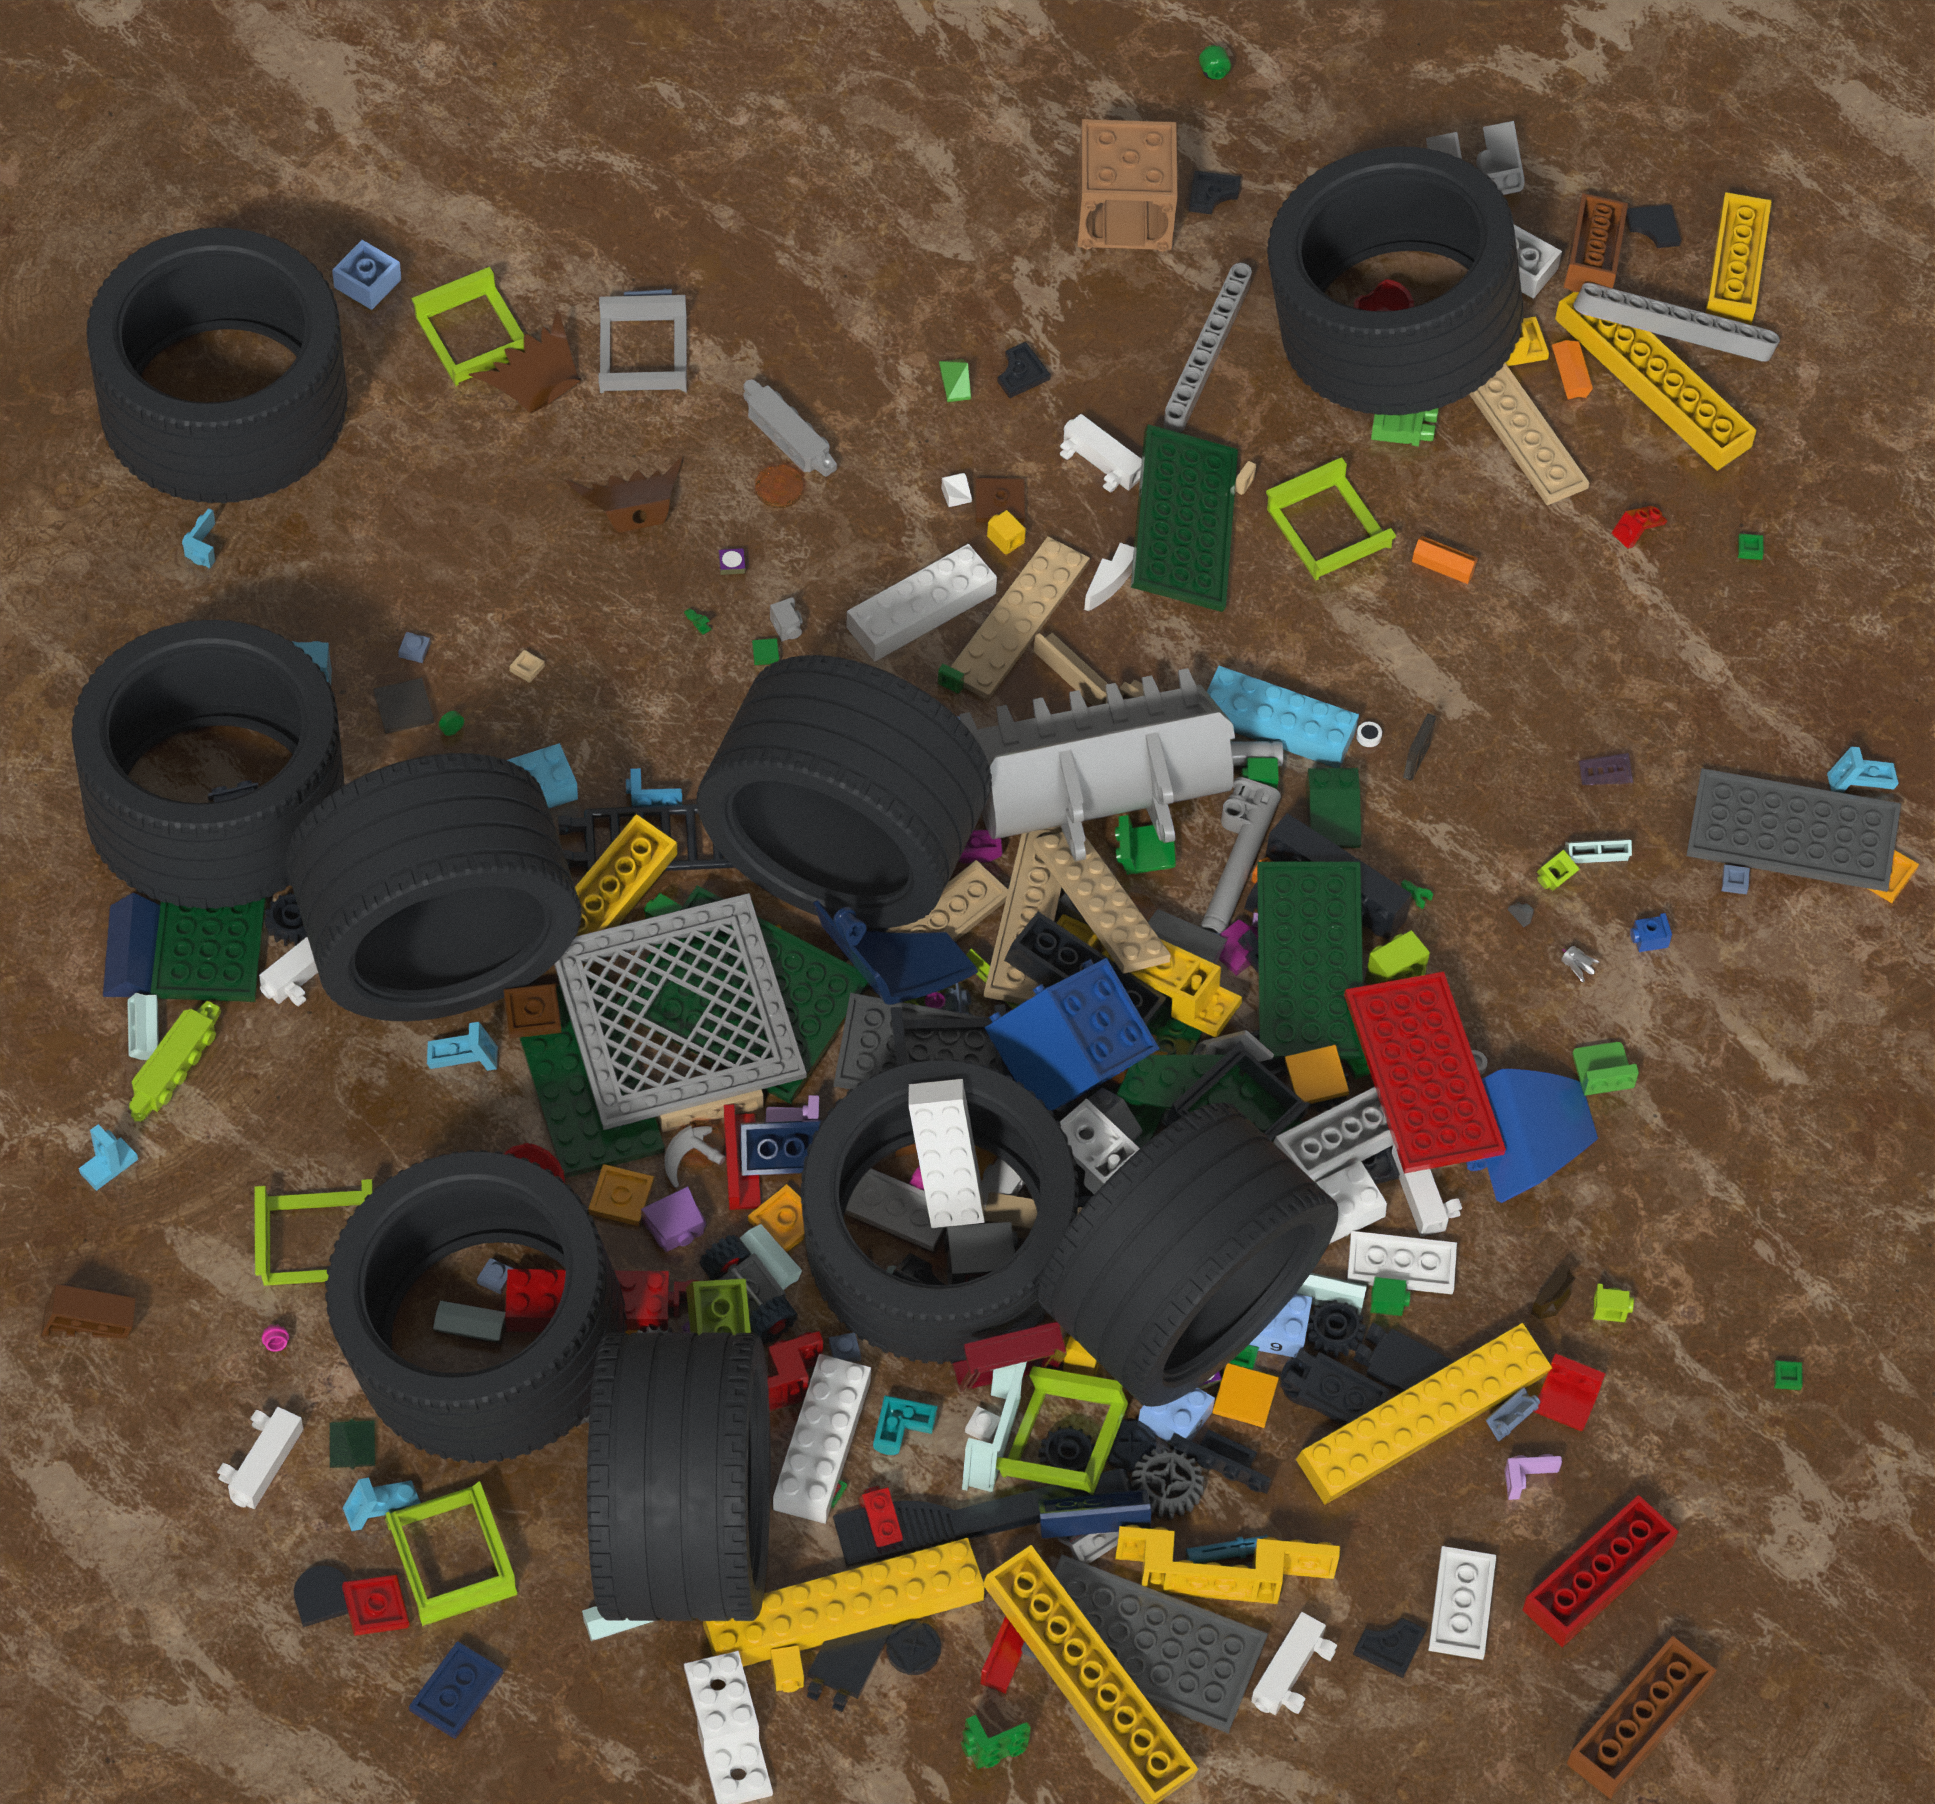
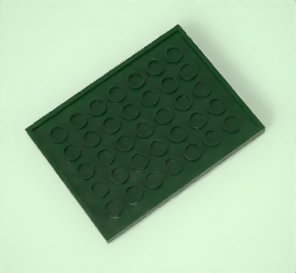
(810, 981)

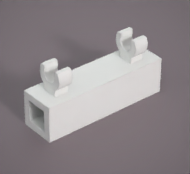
(1102, 451)
(289, 974)
(1425, 1201)
(264, 1458)
(1288, 1664)

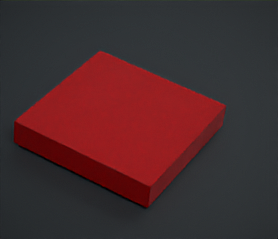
(375, 1605)

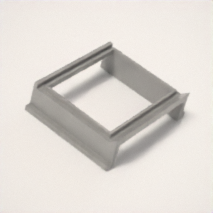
(644, 309)

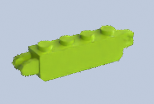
(172, 1059)

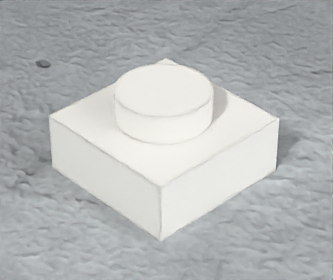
(982, 1425)

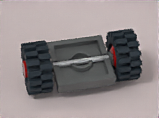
(768, 1308)

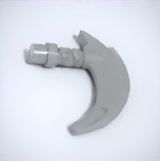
(684, 1142)

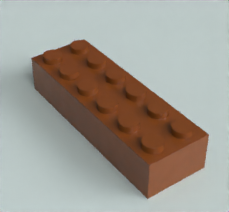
(1595, 242)
(1641, 1717)

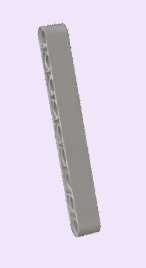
(1676, 322)
(1207, 348)

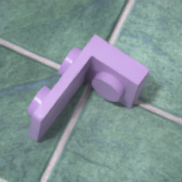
(782, 1114)
(1520, 1465)

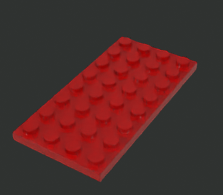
(1424, 1072)

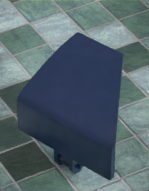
(897, 963)

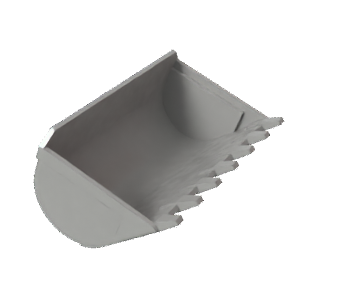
(1105, 760)

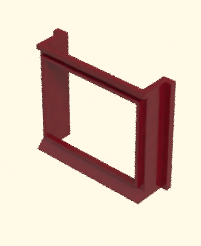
(1037, 1346)

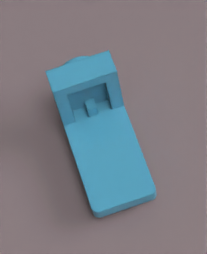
(192, 542)

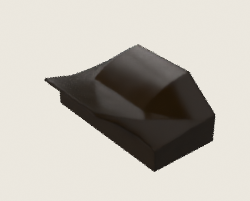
(1554, 1294)

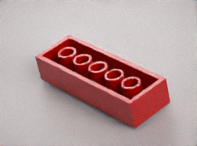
(536, 1293)
(1600, 1571)

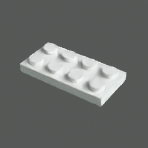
(894, 1209)
(1421, 1262)
(1462, 1602)

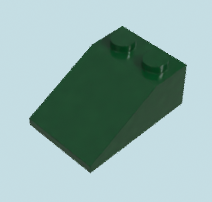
(1335, 805)

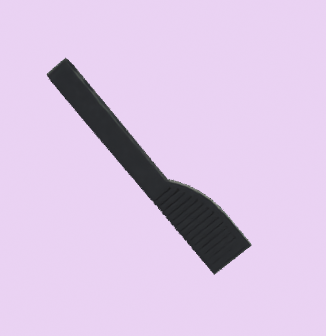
(933, 1524)

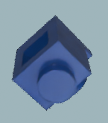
(1651, 933)

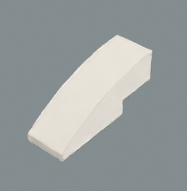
(1110, 576)

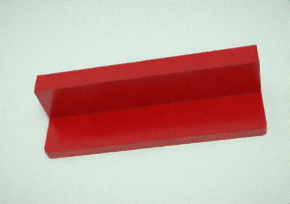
(742, 1190)
(1003, 1658)

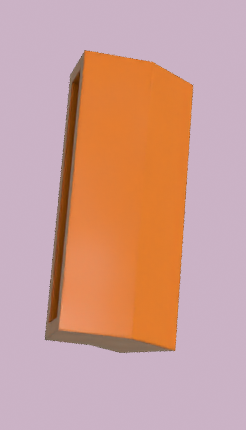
(1572, 369)
(1444, 559)

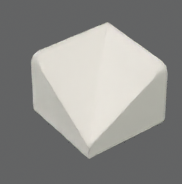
(956, 490)

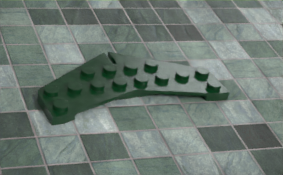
(1164, 1078)

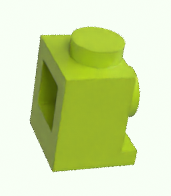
(1562, 865)
(1612, 1304)

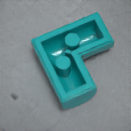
(897, 1416)

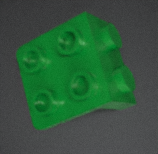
(1142, 849)
(989, 1751)

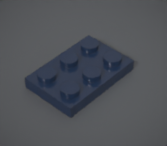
(456, 1690)

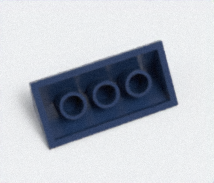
(131, 946)
(775, 1146)
(1093, 1513)

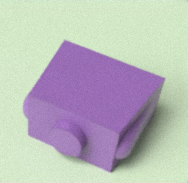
(674, 1220)

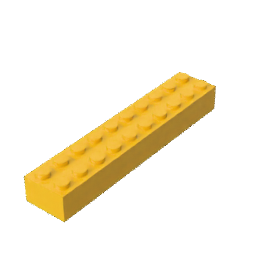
(1663, 384)
(1423, 1413)
(854, 1602)
(1090, 1676)

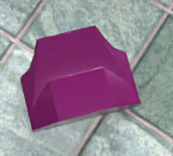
(981, 848)
(1233, 953)

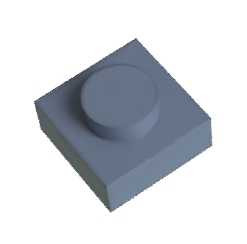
(414, 647)
(1735, 879)
(494, 1276)
(845, 1347)

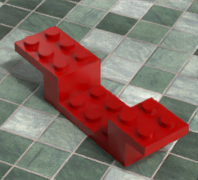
(788, 1368)

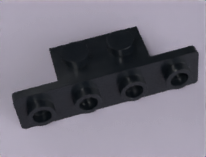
(1225, 1457)

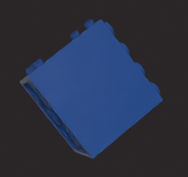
(1072, 1035)

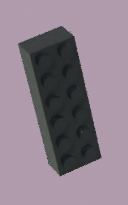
(1382, 901)
(1053, 954)

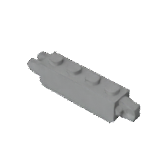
(788, 429)

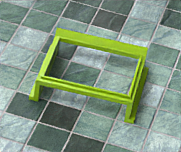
(455, 294)
(1313, 483)
(266, 1203)
(1075, 1387)
(468, 1597)

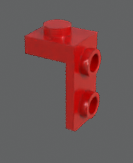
(1635, 522)
(881, 1516)

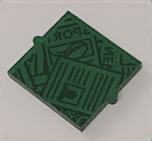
(352, 1444)

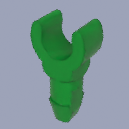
(698, 620)
(1417, 893)

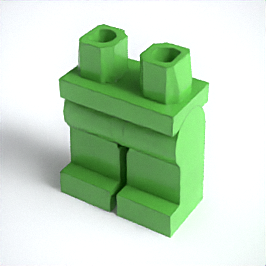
(1405, 428)

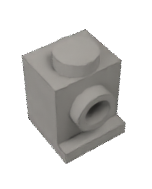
(786, 619)

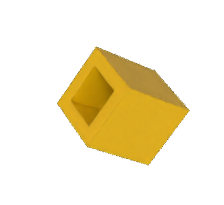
(1006, 532)
(787, 1669)

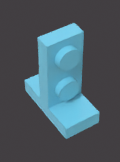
(1854, 770)
(464, 1049)
(110, 1158)
(376, 1501)

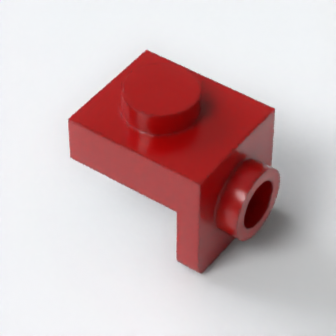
(679, 1295)

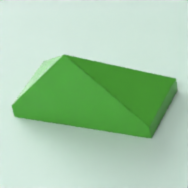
(955, 379)

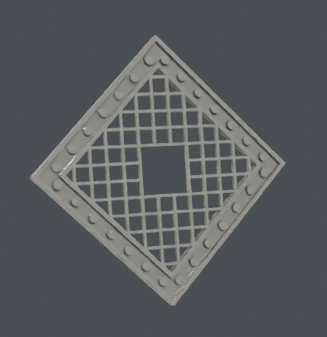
(688, 1092)

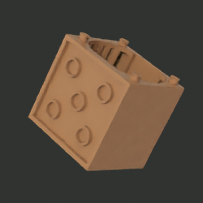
(1126, 184)

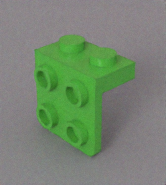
(1604, 1068)

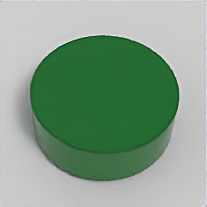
(451, 723)

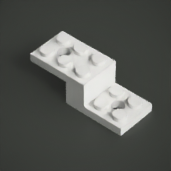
(1104, 1151)
(728, 1729)

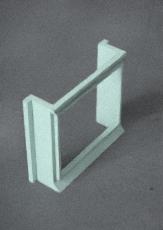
(982, 1456)

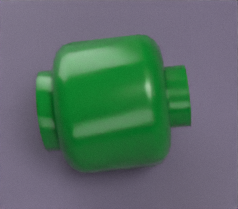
(1214, 62)

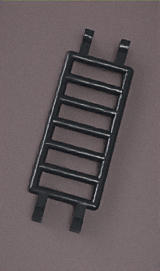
(588, 858)

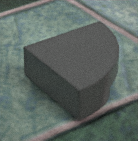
(1522, 913)

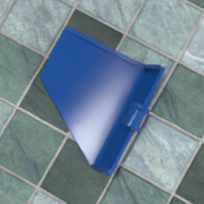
(1541, 1124)

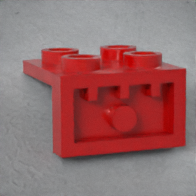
(1569, 1392)

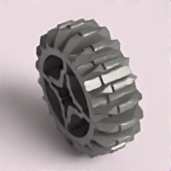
(1190, 1488)

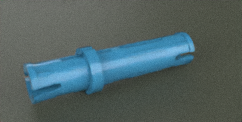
(1224, 1550)

